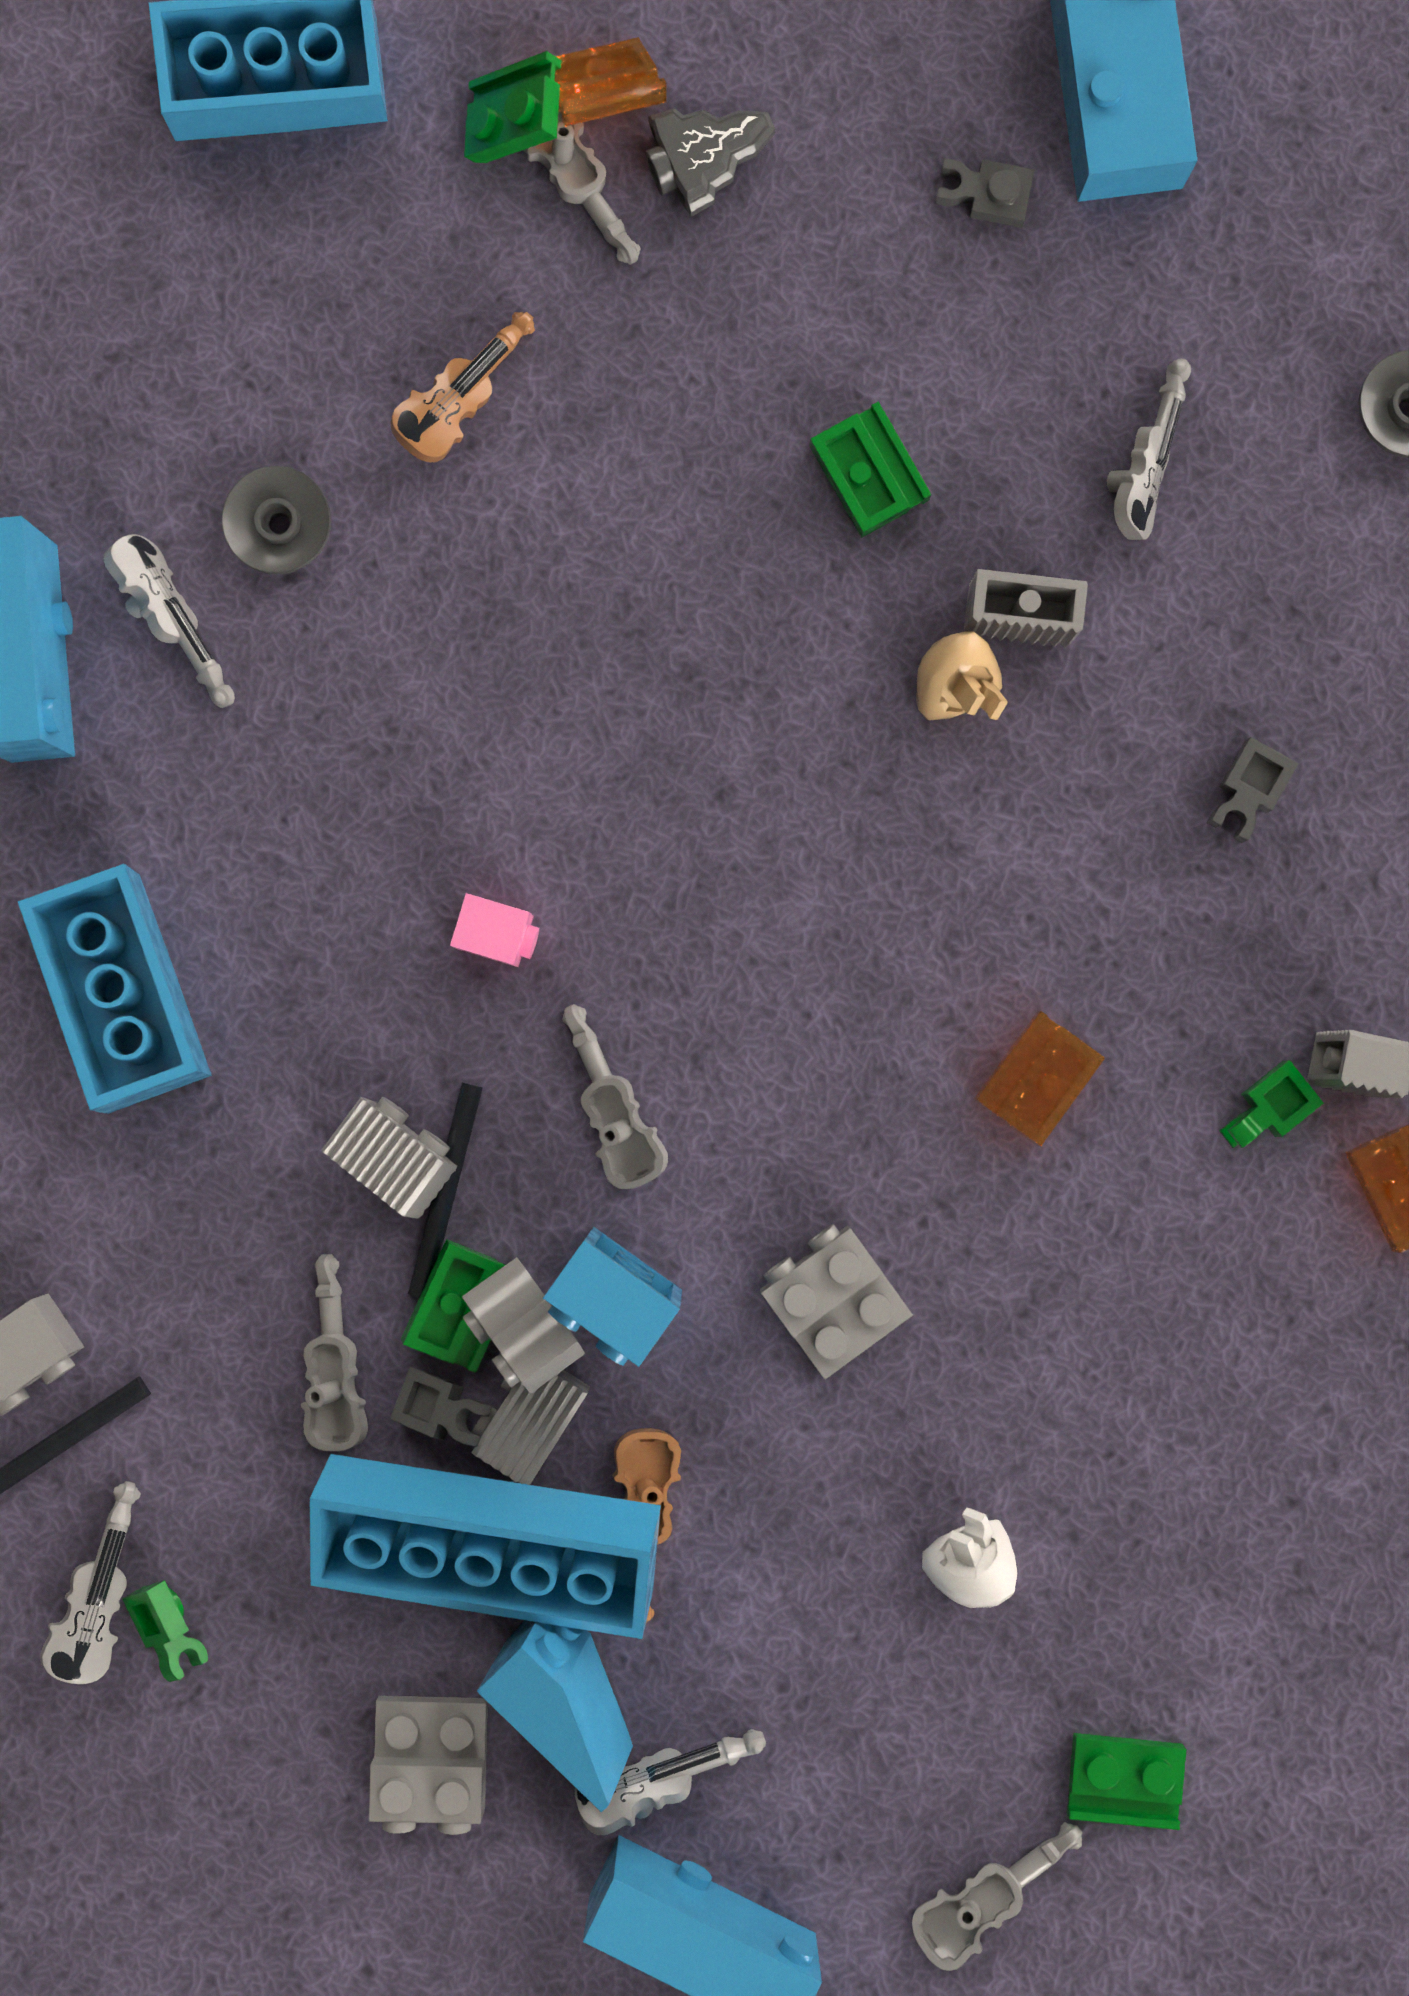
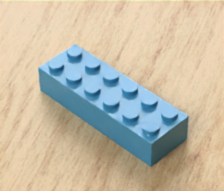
(483, 1545)

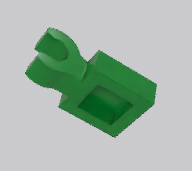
(1276, 1102)
(161, 1625)

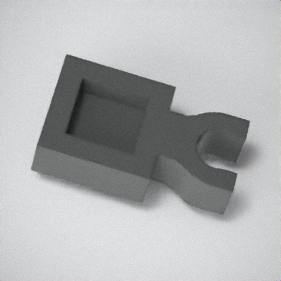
(996, 192)
(1254, 783)
(435, 1407)

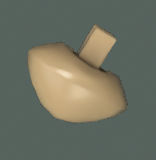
(959, 678)

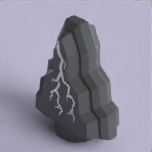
(701, 152)

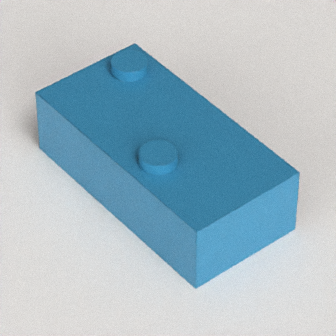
(266, 66)
(1124, 96)
(32, 647)
(114, 989)
(695, 1931)

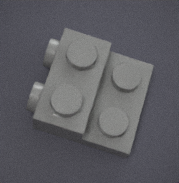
(834, 1299)
(429, 1763)

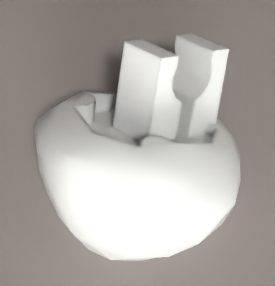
(973, 1562)

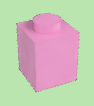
(494, 931)

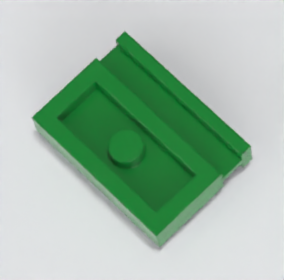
(513, 109)
(869, 469)
(438, 1316)
(1126, 1781)

